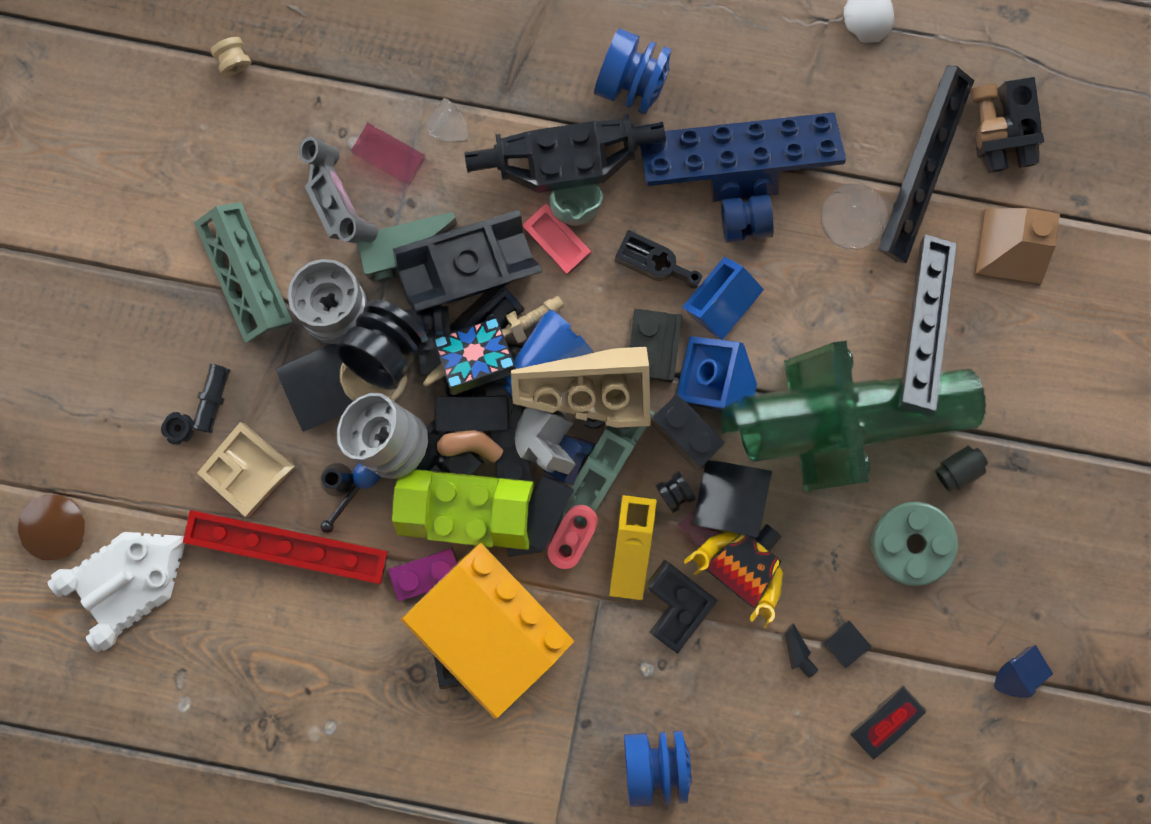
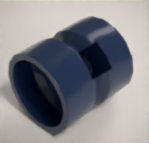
(747, 218)

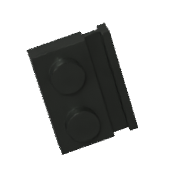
(660, 336)

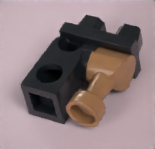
(1015, 131)

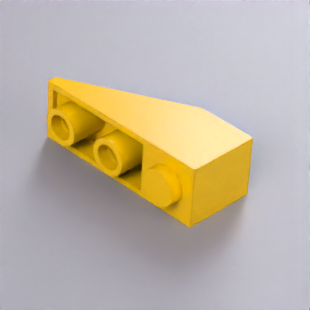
(632, 547)

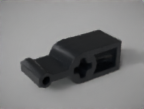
(638, 252)

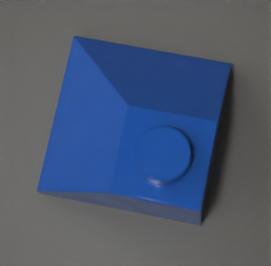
(715, 373)

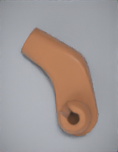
(469, 441)

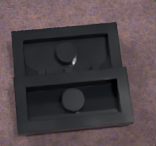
(314, 387)
(732, 498)

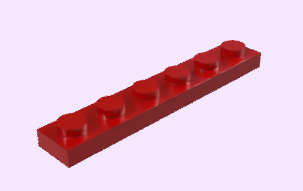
(285, 546)

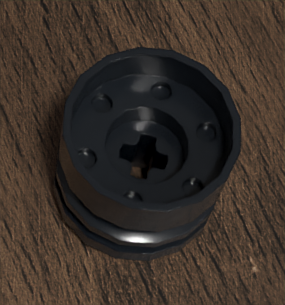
(381, 344)

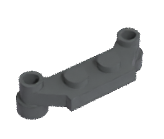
(330, 196)

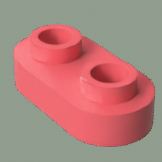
(573, 535)

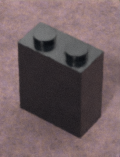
(686, 432)

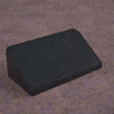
(489, 306)

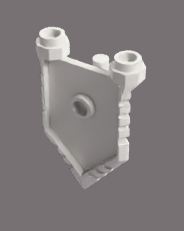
(122, 582)

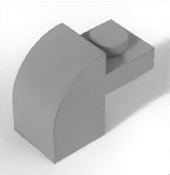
(539, 439)

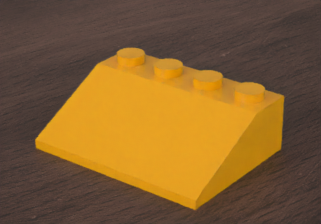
(487, 630)

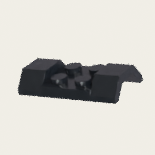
(464, 262)

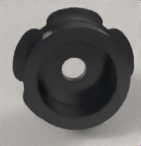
(169, 424)

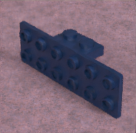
(744, 156)

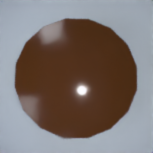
(51, 527)

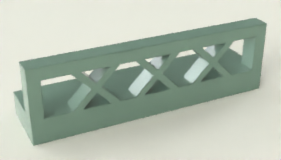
(246, 267)

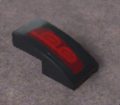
(888, 722)

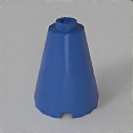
(547, 343)

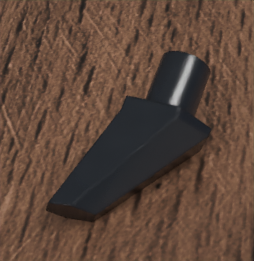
(799, 652)

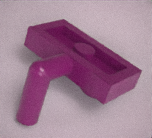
(421, 574)

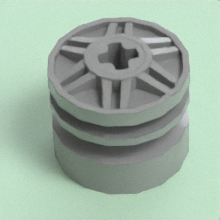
(322, 286)
(382, 436)

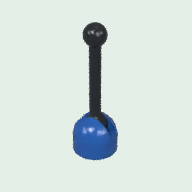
(363, 479)

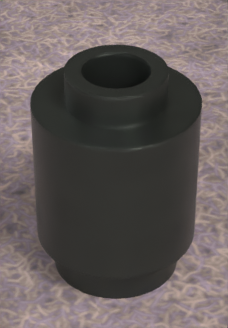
(961, 468)

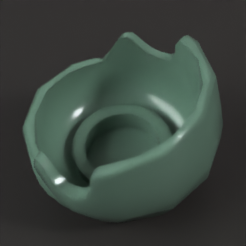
(577, 204)

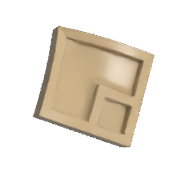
(245, 469)

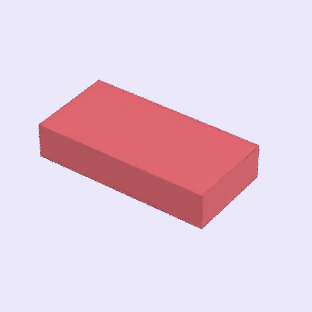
(556, 239)

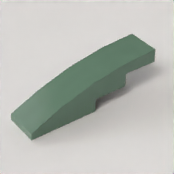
(603, 467)

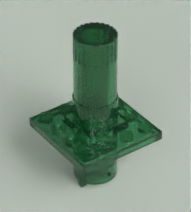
(831, 417)

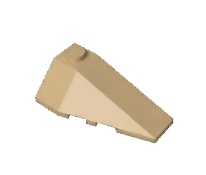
(597, 386)

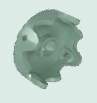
(891, 551)

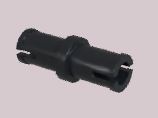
(210, 398)

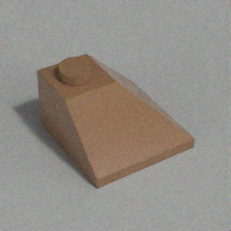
(1017, 244)

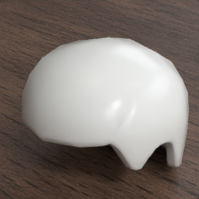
(869, 19)

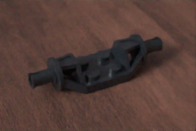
(566, 154)

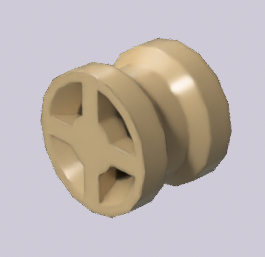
(230, 56)

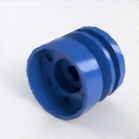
(632, 71)
(656, 768)

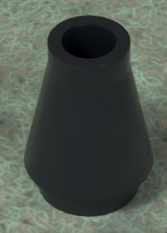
(344, 483)

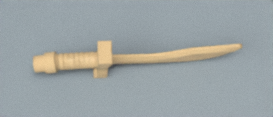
(515, 326)

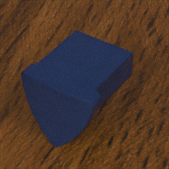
(576, 450)
(1023, 674)

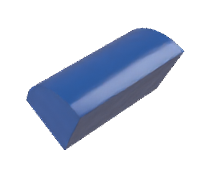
(723, 298)

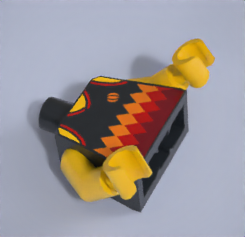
(745, 568)

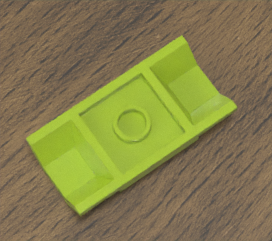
(462, 508)

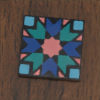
(474, 356)

